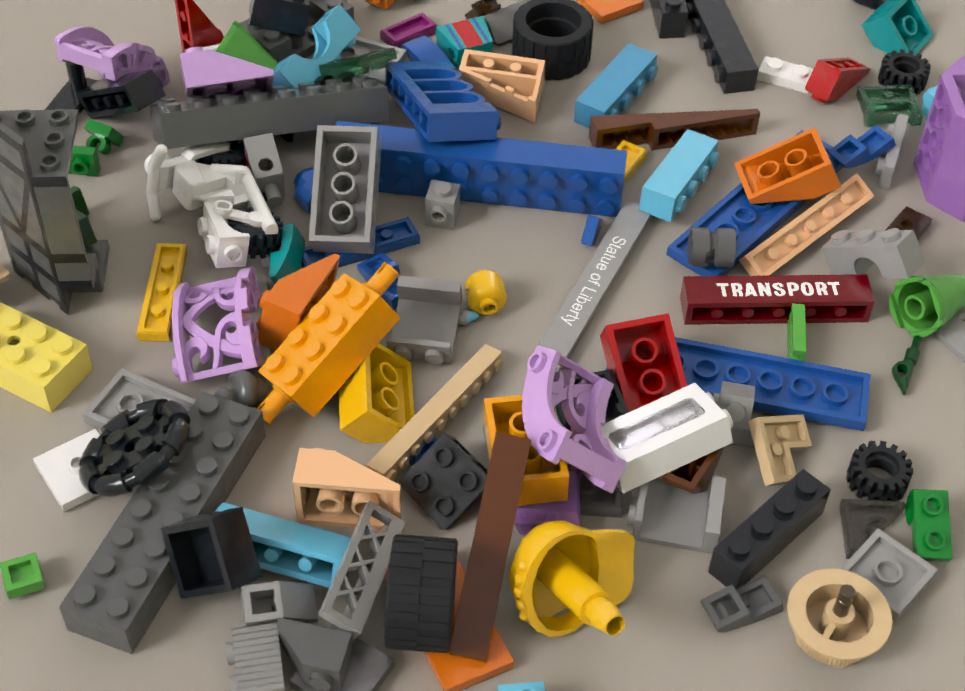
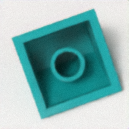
(898, 27)

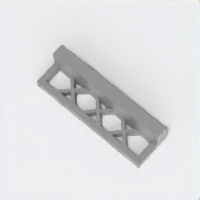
(370, 570)

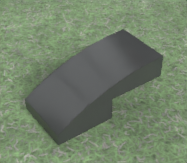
(742, 606)

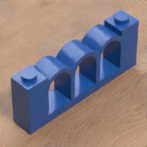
(441, 102)

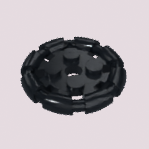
(134, 447)

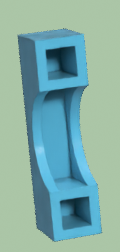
(332, 34)

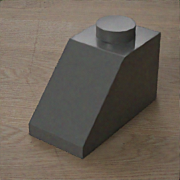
(317, 652)

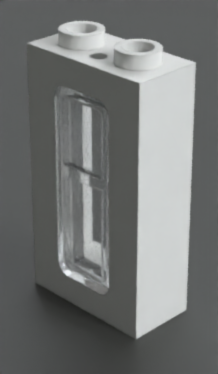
(667, 434)

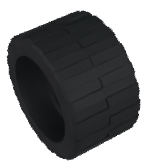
(554, 33)
(420, 593)

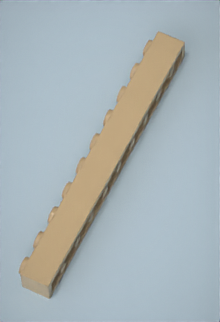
(436, 413)

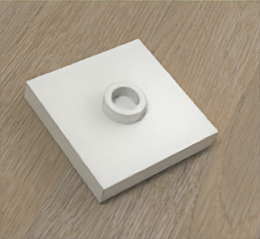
(61, 471)

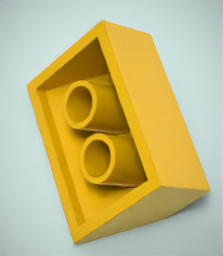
(377, 397)

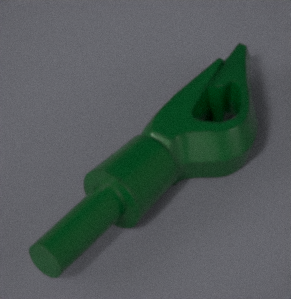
(907, 365)

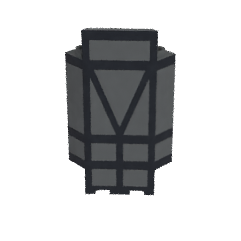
(39, 207)

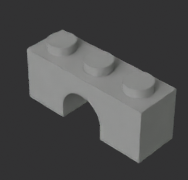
(892, 250)

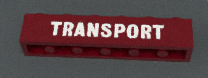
(770, 298)

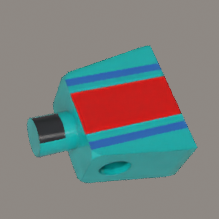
(463, 35)

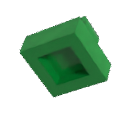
(104, 134)

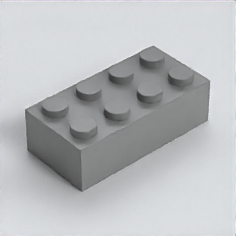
(345, 189)

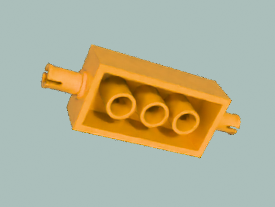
(329, 344)

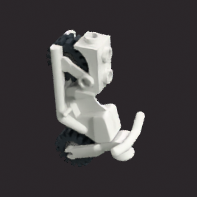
(234, 210)

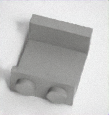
(427, 320)
(678, 517)

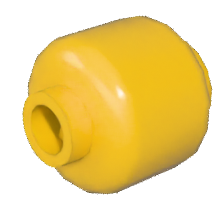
(485, 292)

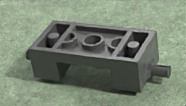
(283, 44)

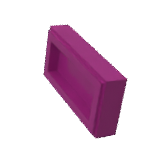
(408, 30)

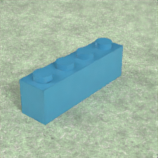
(617, 84)

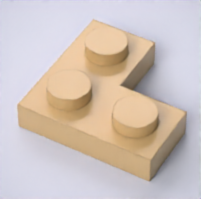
(774, 440)

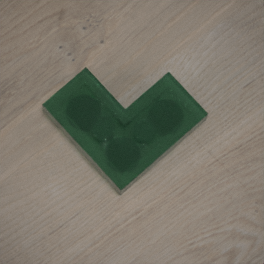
(358, 64)

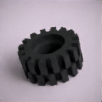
(904, 70)
(885, 459)

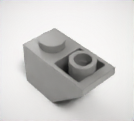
(277, 599)

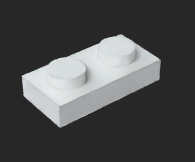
(784, 74)

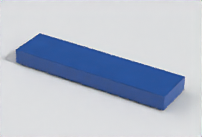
(388, 238)

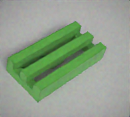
(796, 333)

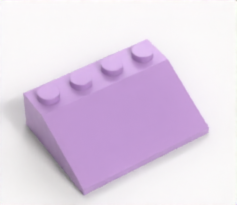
(214, 72)

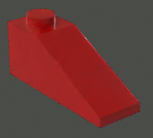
(195, 26)
(834, 78)

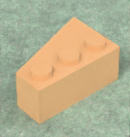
(506, 81)

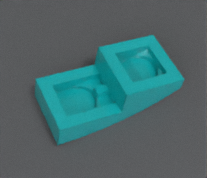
(290, 257)

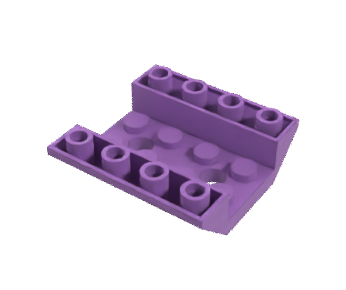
(942, 145)

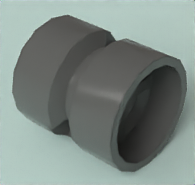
(712, 247)

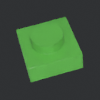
(22, 575)

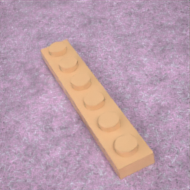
(807, 227)

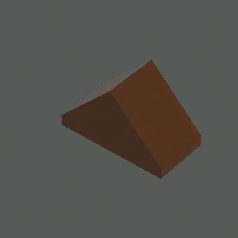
(696, 475)

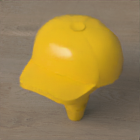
(576, 570)

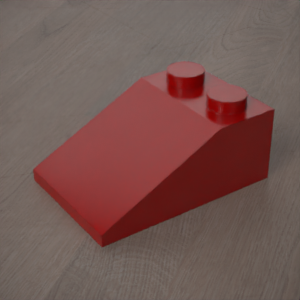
(643, 359)

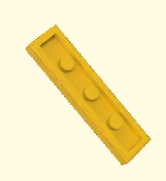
(164, 277)

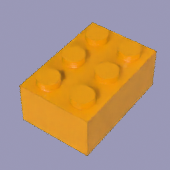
(542, 479)

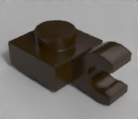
(483, 8)

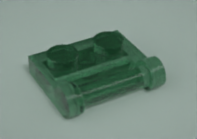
(888, 98)

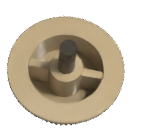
(838, 616)

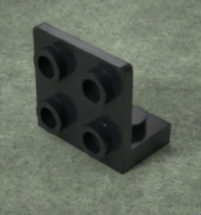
(445, 480)

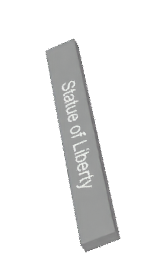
(595, 280)

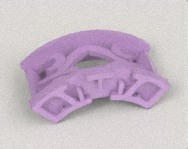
(96, 51)
(189, 302)
(584, 410)

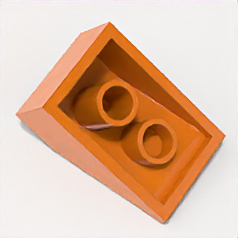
(788, 171)
(292, 300)

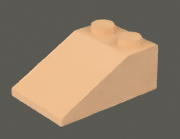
(335, 490)

